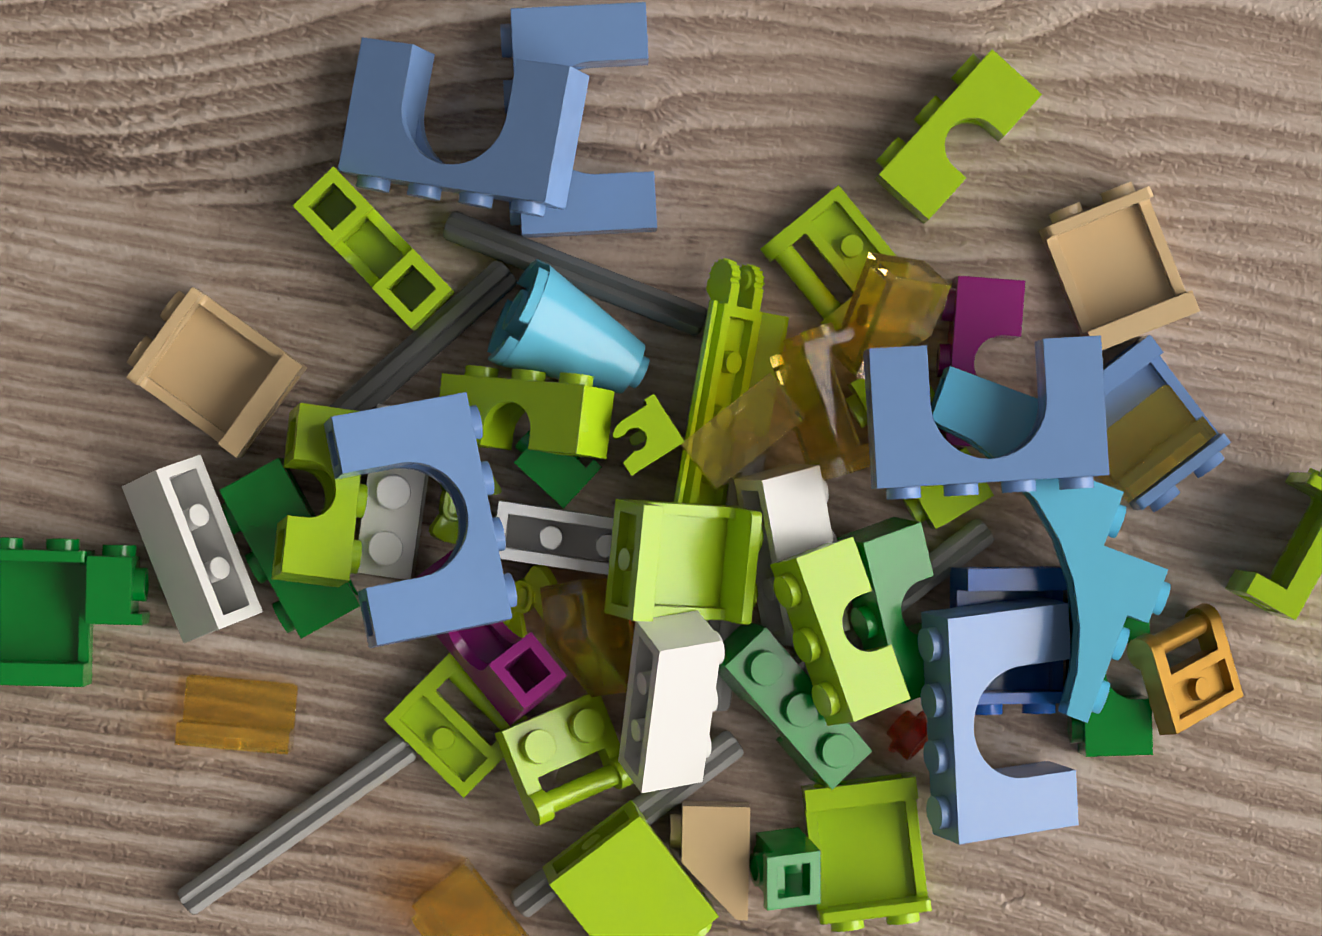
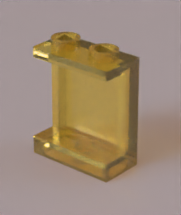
(811, 381)

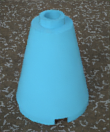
(562, 330)

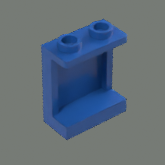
(1033, 685)

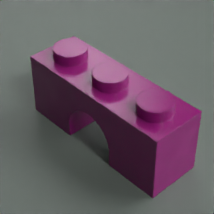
(976, 312)
(506, 668)

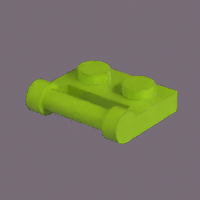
(840, 237)
(443, 734)
(555, 741)

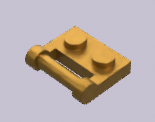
(1194, 686)

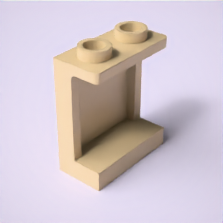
(1116, 267)
(214, 370)

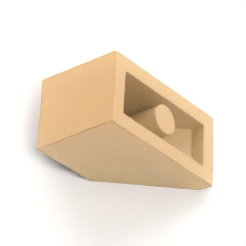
(716, 849)

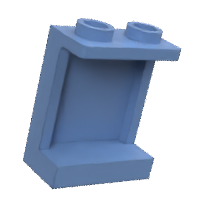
(1131, 379)

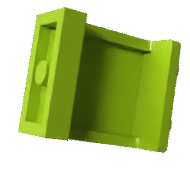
(683, 560)
(1298, 565)
(868, 850)
(628, 882)

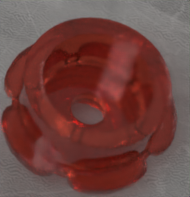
(908, 734)

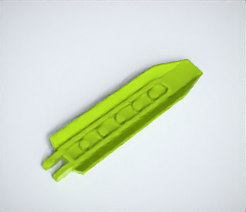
(730, 360)

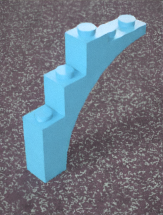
(1100, 581)

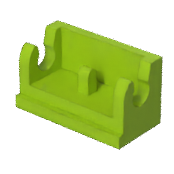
(653, 427)

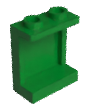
(44, 614)

